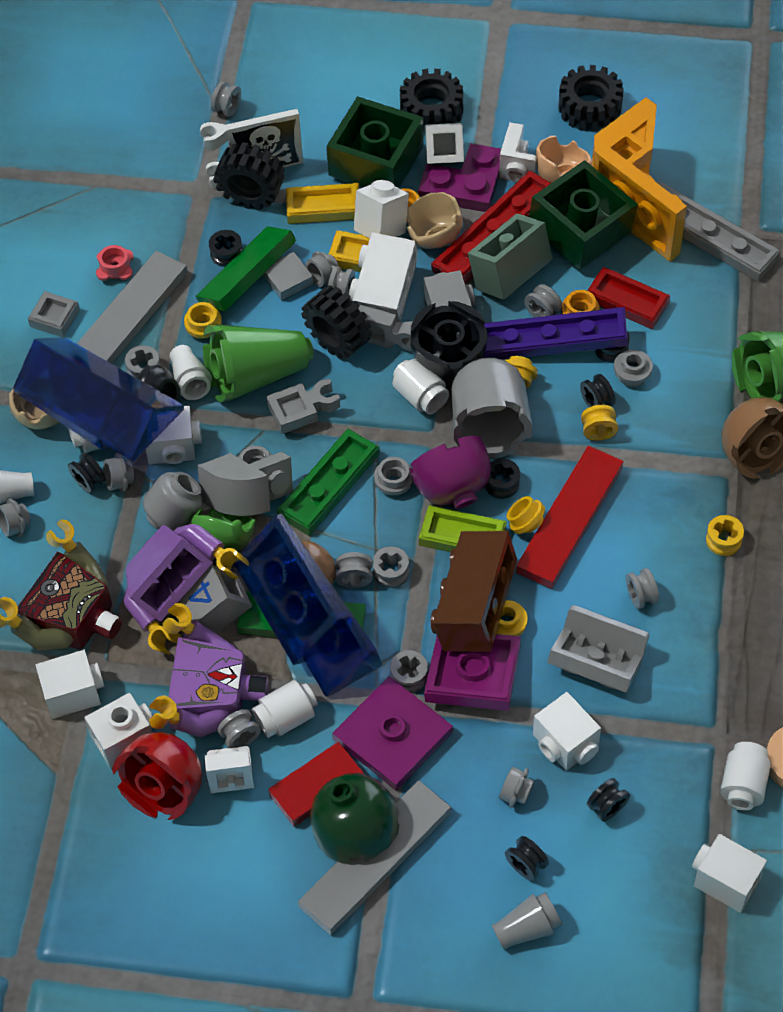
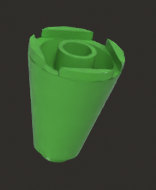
(252, 357)
(759, 364)

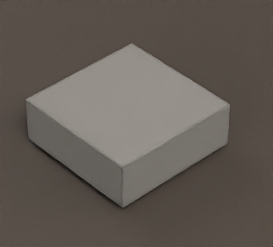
(288, 276)
(53, 314)

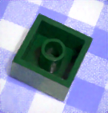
(374, 144)
(583, 214)

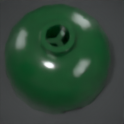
(353, 817)

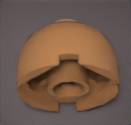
(754, 436)

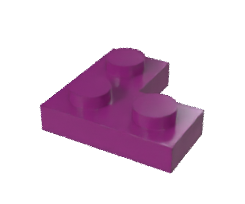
(472, 185)

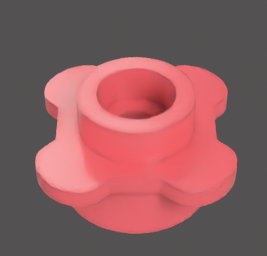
(114, 263)

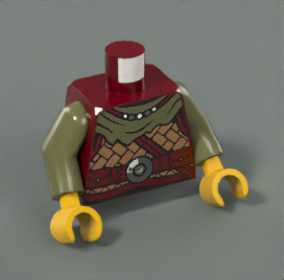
(65, 601)

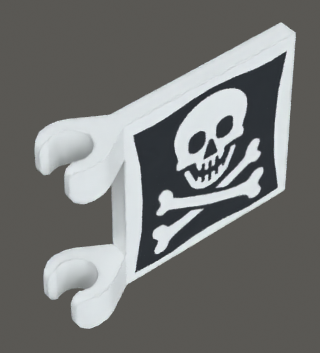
(275, 132)

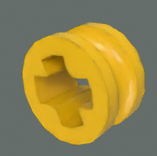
(599, 422)
(733, 543)

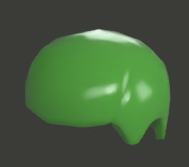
(229, 529)

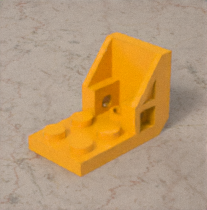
(624, 156)

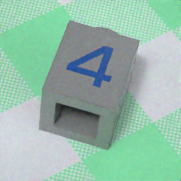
(216, 599)

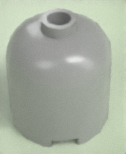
(491, 404)

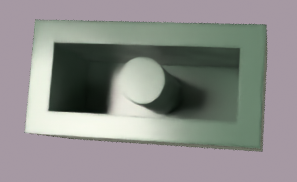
(510, 256)

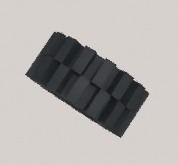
(590, 83)
(433, 86)
(249, 176)
(336, 322)

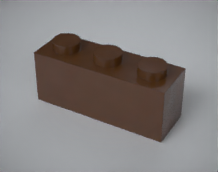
(474, 591)

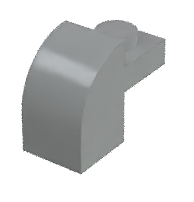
(245, 488)

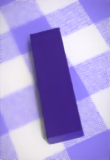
(557, 334)

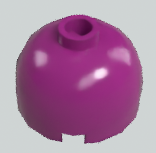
(453, 473)

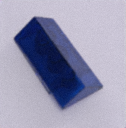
(94, 397)
(305, 609)

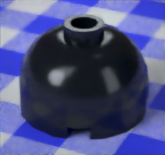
(448, 338)

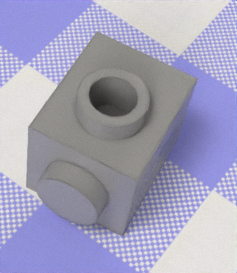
(447, 287)

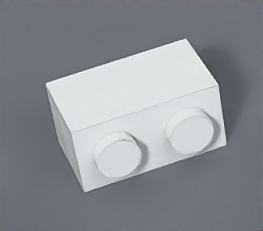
(385, 273)

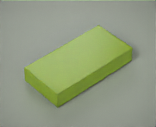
(443, 527)

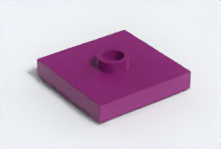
(474, 677)
(392, 733)

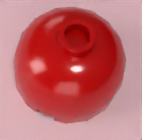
(159, 774)

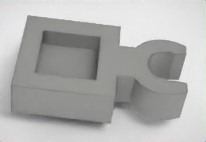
(386, 329)
(298, 407)

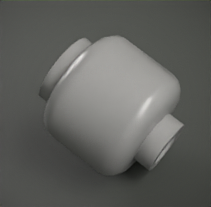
(172, 500)

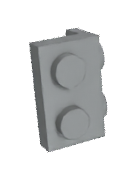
(599, 648)

